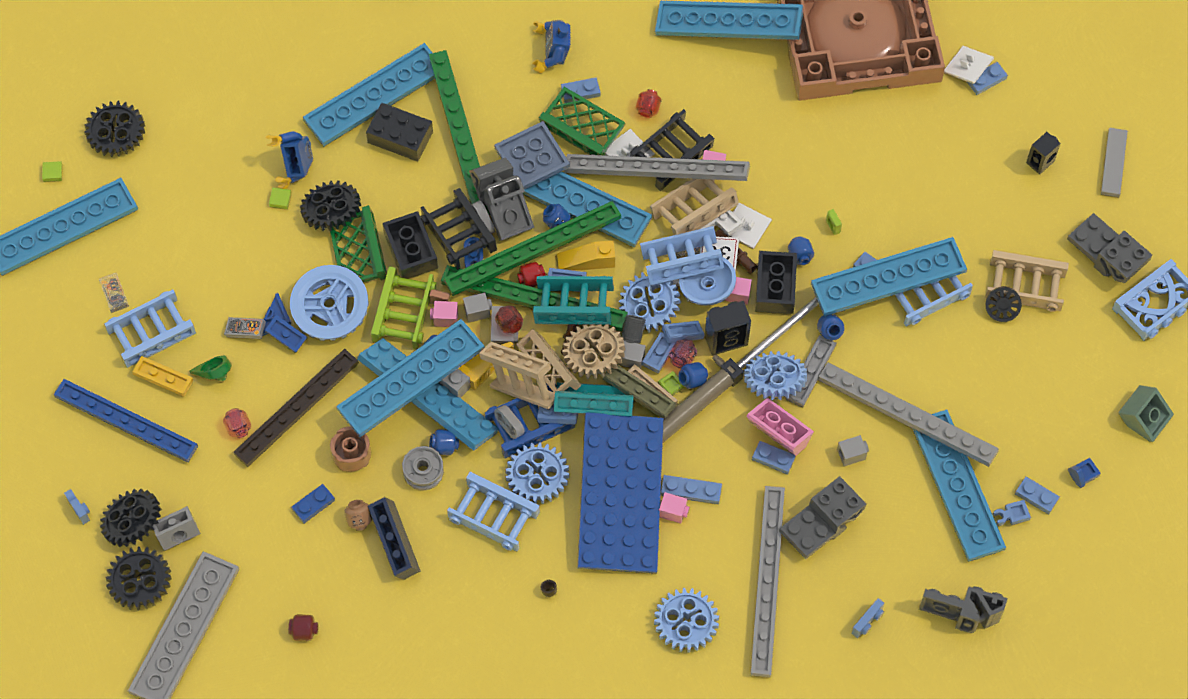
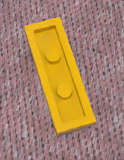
(162, 376)

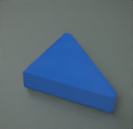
(276, 308)

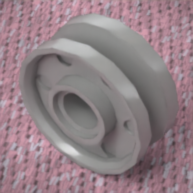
(423, 457)

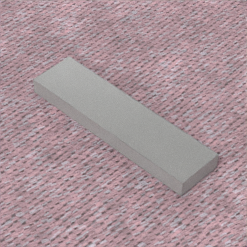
(1114, 162)
(814, 364)

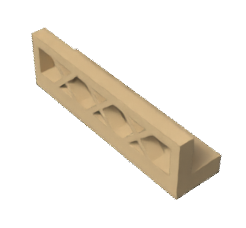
(550, 355)

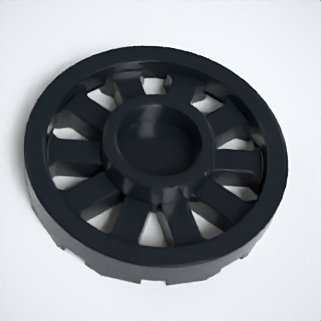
(1003, 304)

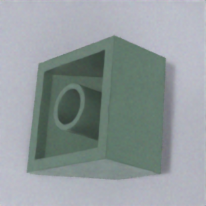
(1146, 412)

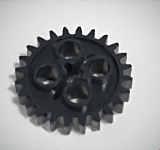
(99, 127)
(330, 205)
(130, 517)
(142, 594)

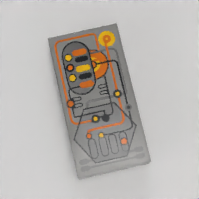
(244, 328)

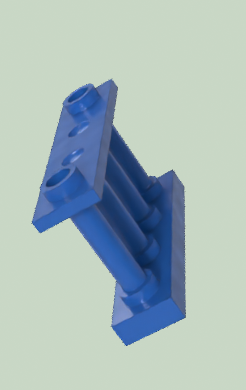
(543, 433)

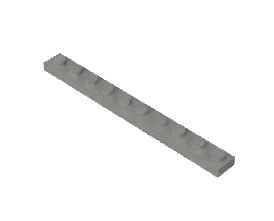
(658, 167)
(908, 414)
(767, 582)

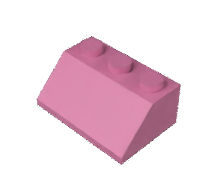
(780, 426)

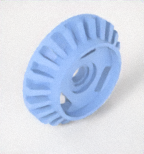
(342, 284)

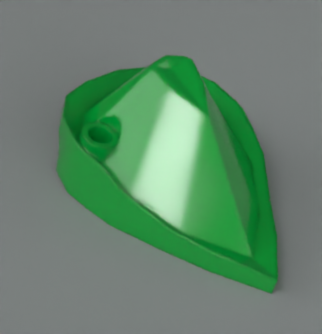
(213, 369)

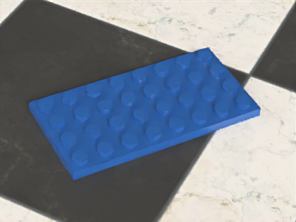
(620, 493)

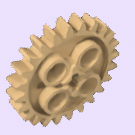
(579, 359)

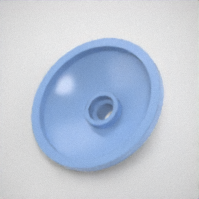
(722, 282)

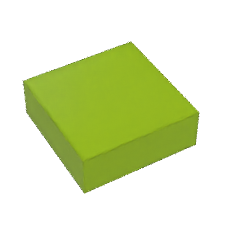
(52, 171)
(280, 198)
(833, 222)
(671, 383)

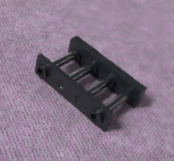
(652, 142)
(468, 215)

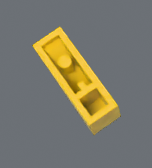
(589, 256)
(478, 369)

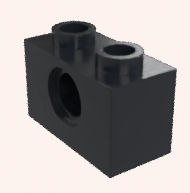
(1043, 152)

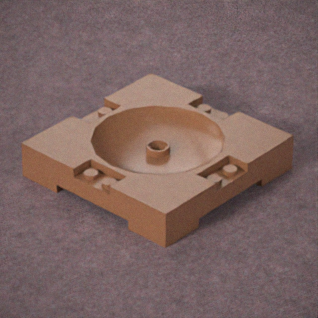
(887, 47)

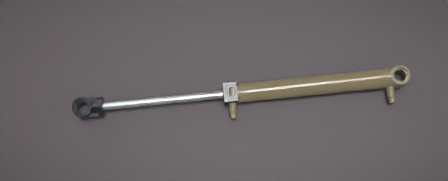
(728, 375)

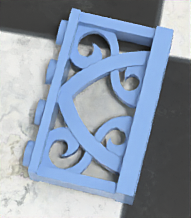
(1130, 300)

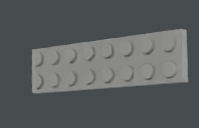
(184, 628)

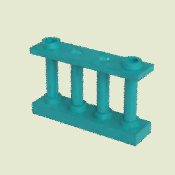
(571, 314)
(593, 399)

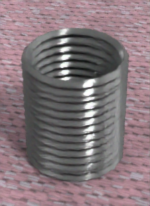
(633, 329)

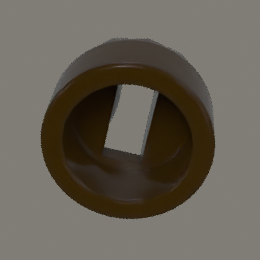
(548, 588)

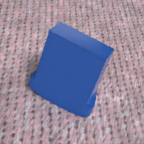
(1084, 472)

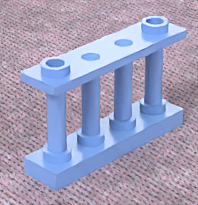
(685, 266)
(914, 317)
(150, 346)
(493, 492)

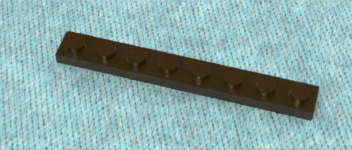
(296, 407)

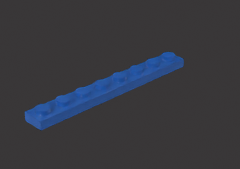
(126, 420)

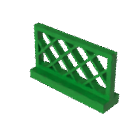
(570, 133)
(372, 241)

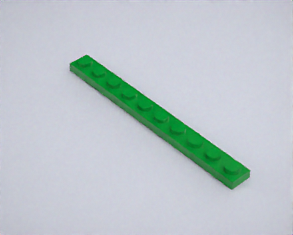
(456, 119)
(532, 248)
(529, 296)

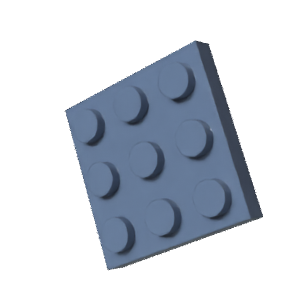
(533, 154)

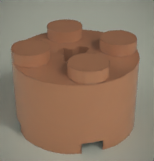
(348, 459)

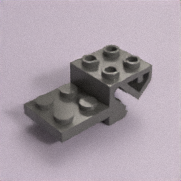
(503, 197)
(1109, 251)
(823, 517)
(975, 608)

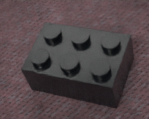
(399, 131)
(410, 245)
(776, 282)
(727, 327)

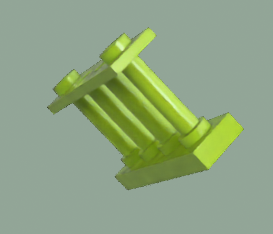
(388, 296)

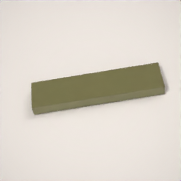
(641, 392)

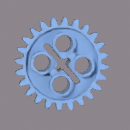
(666, 296)
(775, 375)
(551, 463)
(675, 606)

